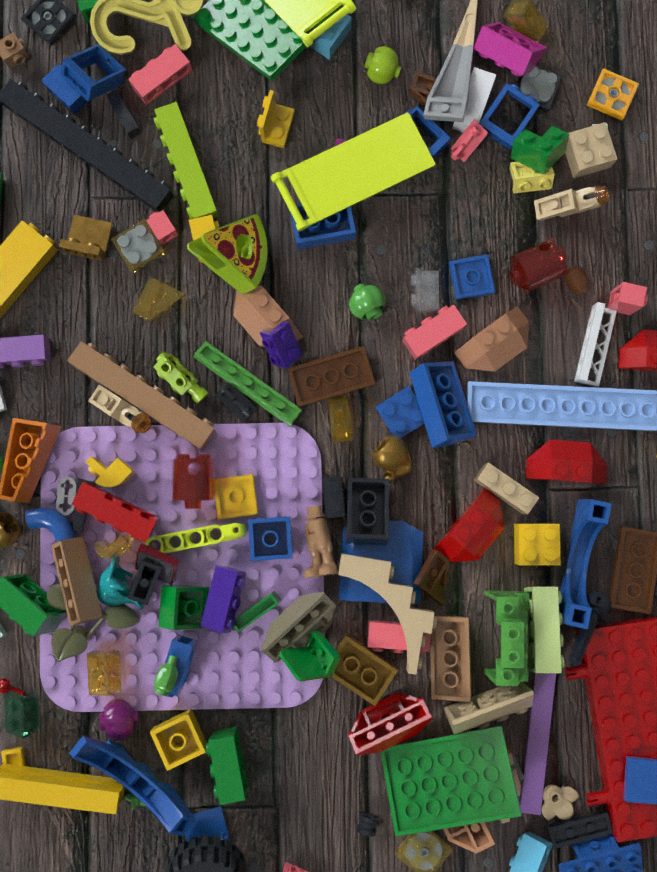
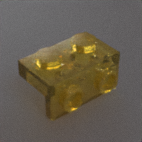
(117, 548)
(104, 673)

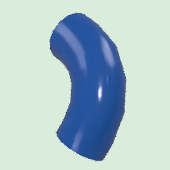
(51, 520)

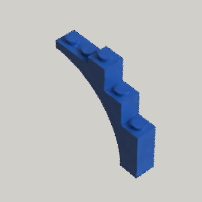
(137, 778)

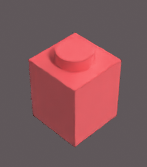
(162, 227)

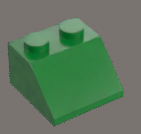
(182, 606)

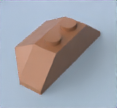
(260, 312)
(496, 343)
(471, 837)

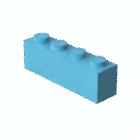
(531, 854)

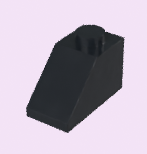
(144, 582)

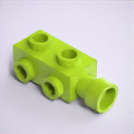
(177, 377)

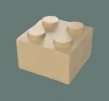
(590, 150)

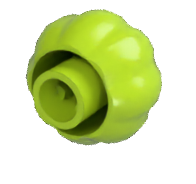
(382, 65)

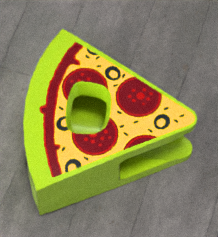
(235, 252)

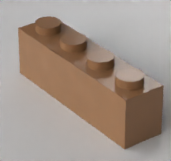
(76, 581)

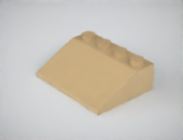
(488, 707)

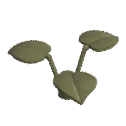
(73, 641)

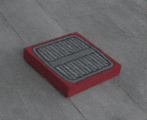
(168, 563)

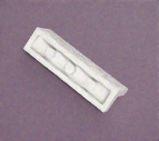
(590, 344)

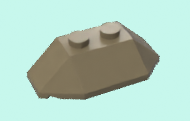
(296, 623)

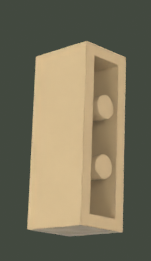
(506, 488)

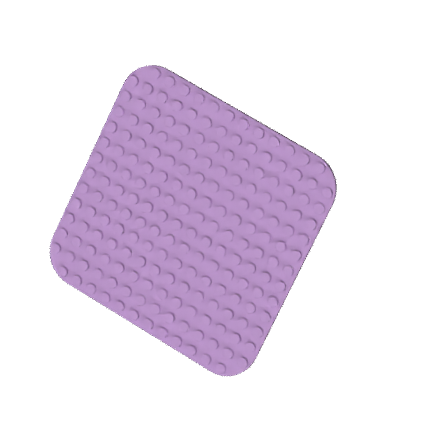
(225, 667)

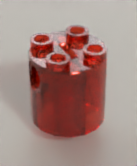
(538, 265)
(193, 487)

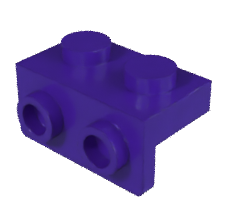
(281, 345)

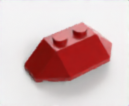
(640, 352)
(567, 463)
(473, 530)
(388, 723)

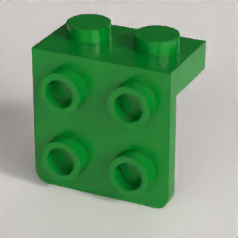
(313, 661)

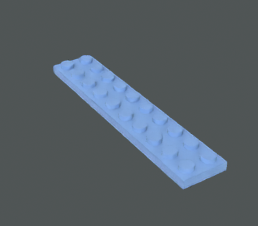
(562, 406)

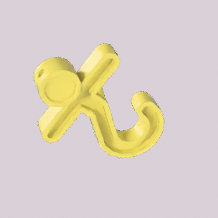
(161, 12)

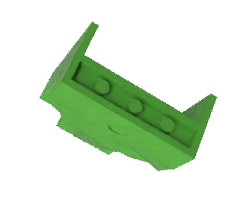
(513, 617)

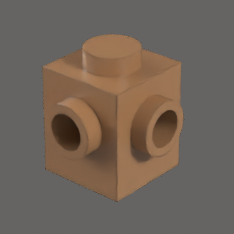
(13, 50)

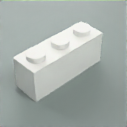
(480, 88)

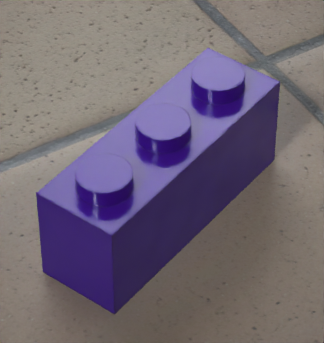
(223, 599)

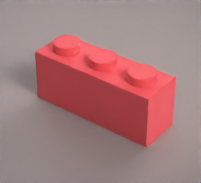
(160, 74)
(434, 331)
(390, 636)

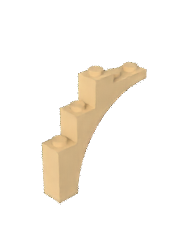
(413, 620)

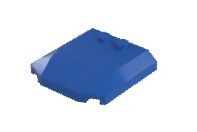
(403, 552)

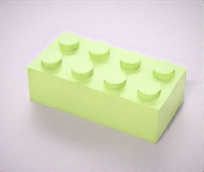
(544, 630)

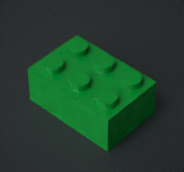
(28, 605)
(227, 765)

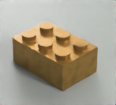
(362, 669)

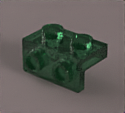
(21, 714)

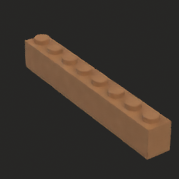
(142, 396)

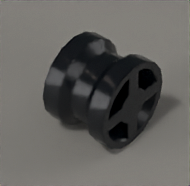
(367, 824)

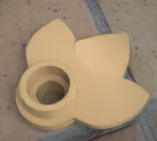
(559, 804)

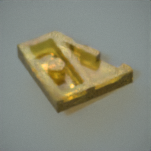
(156, 299)

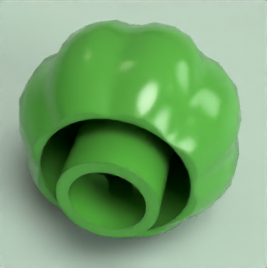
(367, 302)

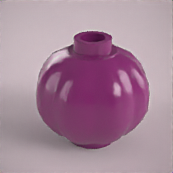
(118, 719)

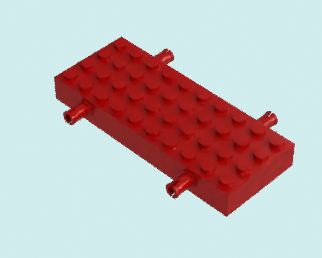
(623, 711)

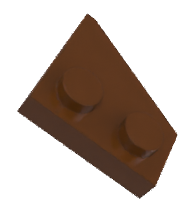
(434, 576)

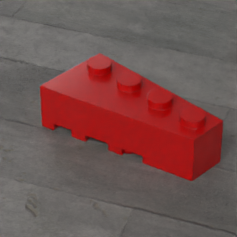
(114, 511)

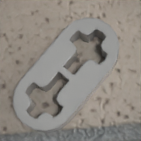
(62, 495)

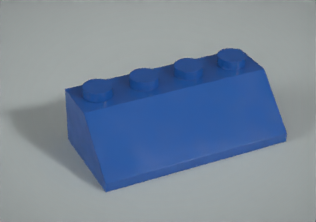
(442, 403)

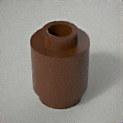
(577, 280)

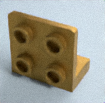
(87, 238)

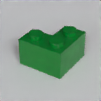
(540, 152)

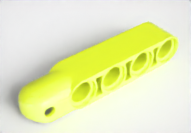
(228, 534)

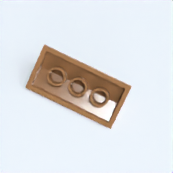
(451, 659)

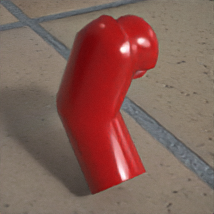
(6, 687)

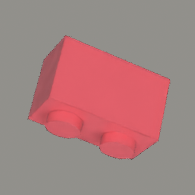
(627, 298)

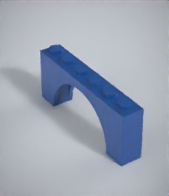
(588, 521)

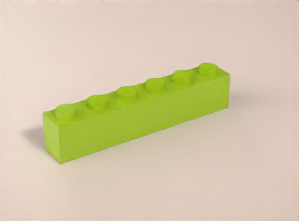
(185, 161)

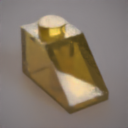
(526, 19)
(340, 419)

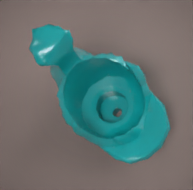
(114, 586)

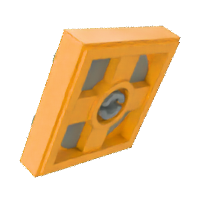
(612, 94)

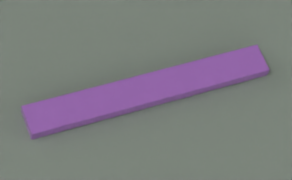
(537, 743)

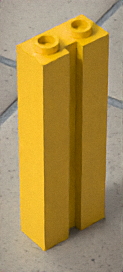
(21, 260)
(60, 789)

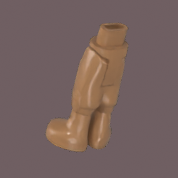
(319, 544)

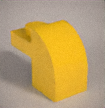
(114, 476)

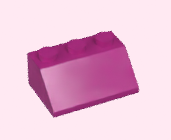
(509, 48)

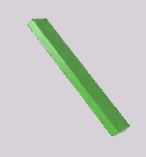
(247, 383)

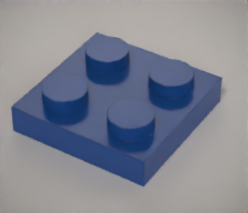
(401, 413)

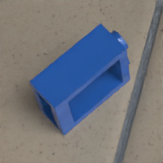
(85, 85)
(433, 129)
(496, 132)
(183, 649)

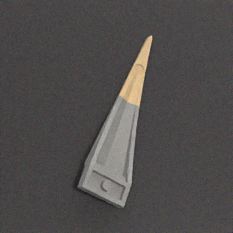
(451, 89)

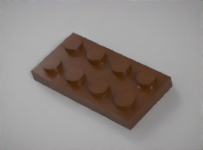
(331, 376)
(634, 570)

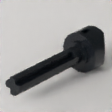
(599, 612)

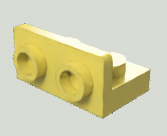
(529, 180)

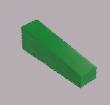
(257, 611)

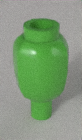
(166, 677)

